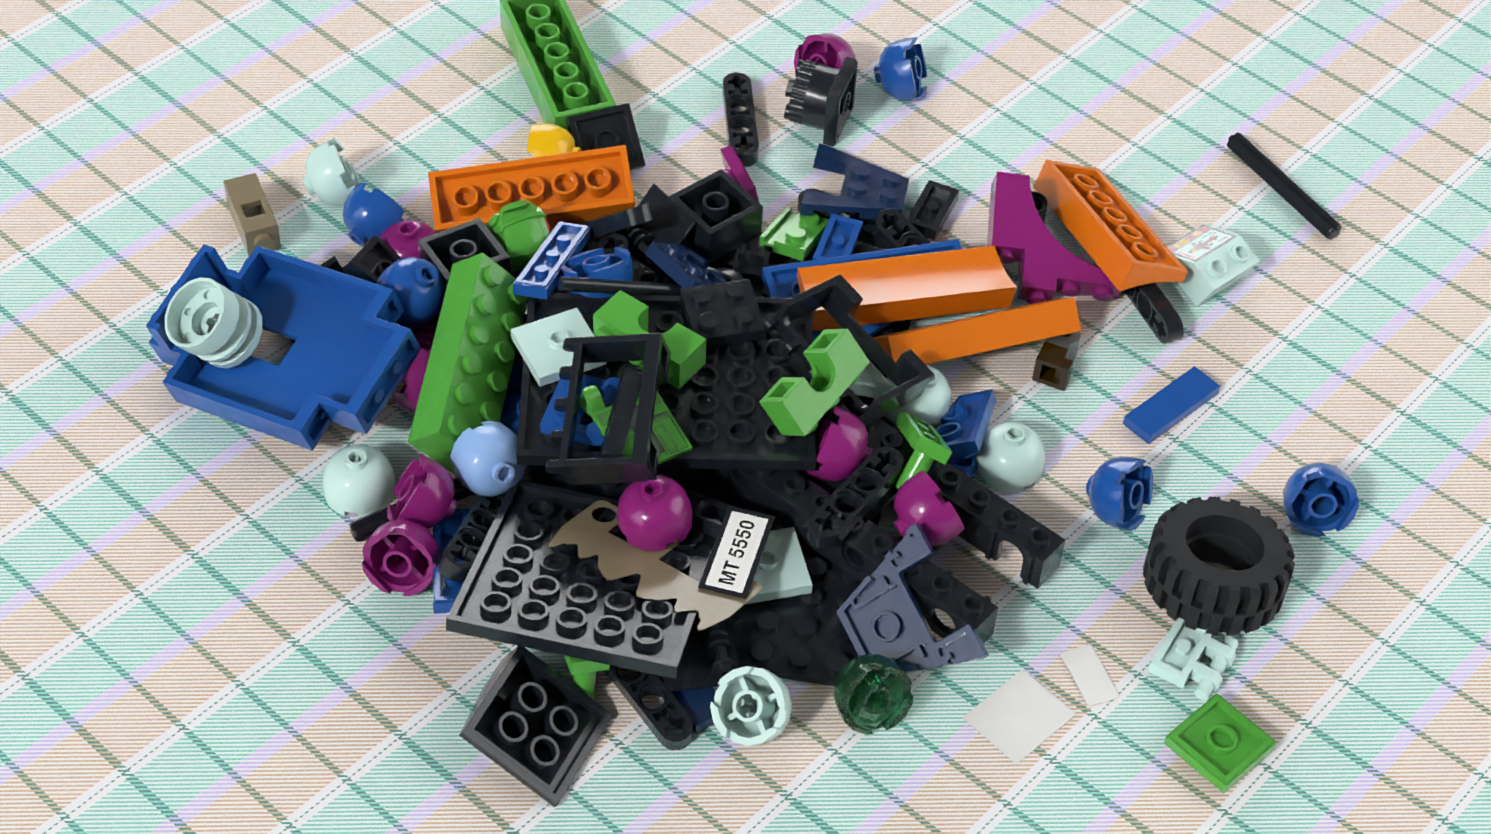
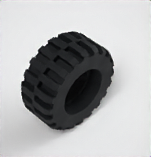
(1209, 595)

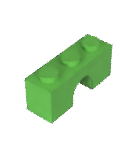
(629, 316)
(835, 366)

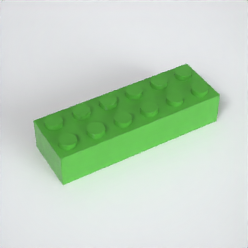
(554, 59)
(468, 357)

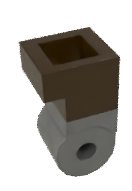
(1056, 360)

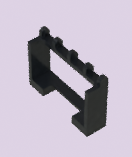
(841, 303)
(645, 453)

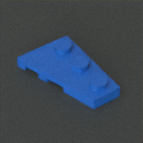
(967, 423)

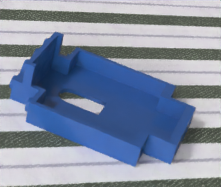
(338, 369)

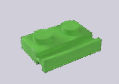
(794, 234)

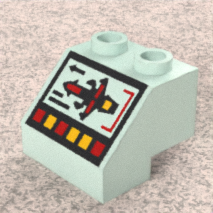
(1213, 261)

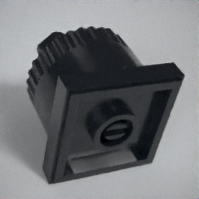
(822, 97)

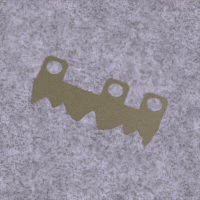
(657, 580)

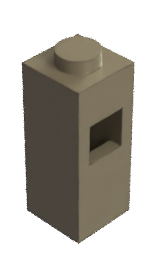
(252, 213)

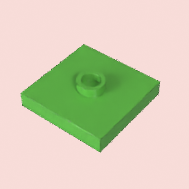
(1220, 743)

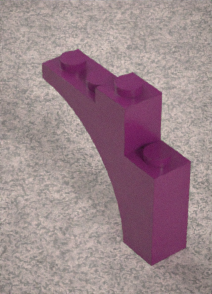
(1042, 260)

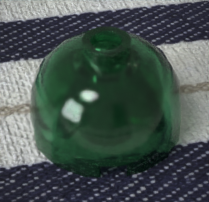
(872, 693)

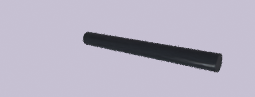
(613, 286)

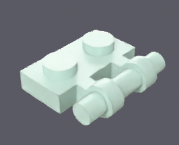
(1180, 657)

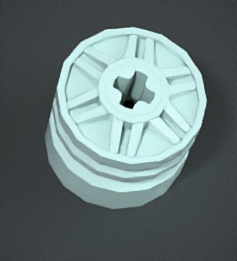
(213, 323)

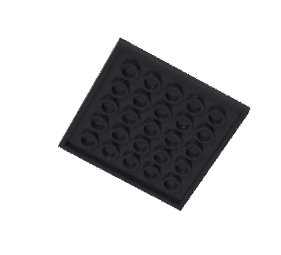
(562, 602)

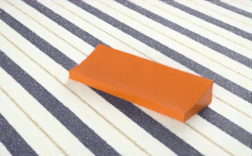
(565, 186)
(1107, 226)
(917, 285)
(985, 331)

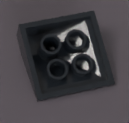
(535, 724)

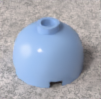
(487, 459)

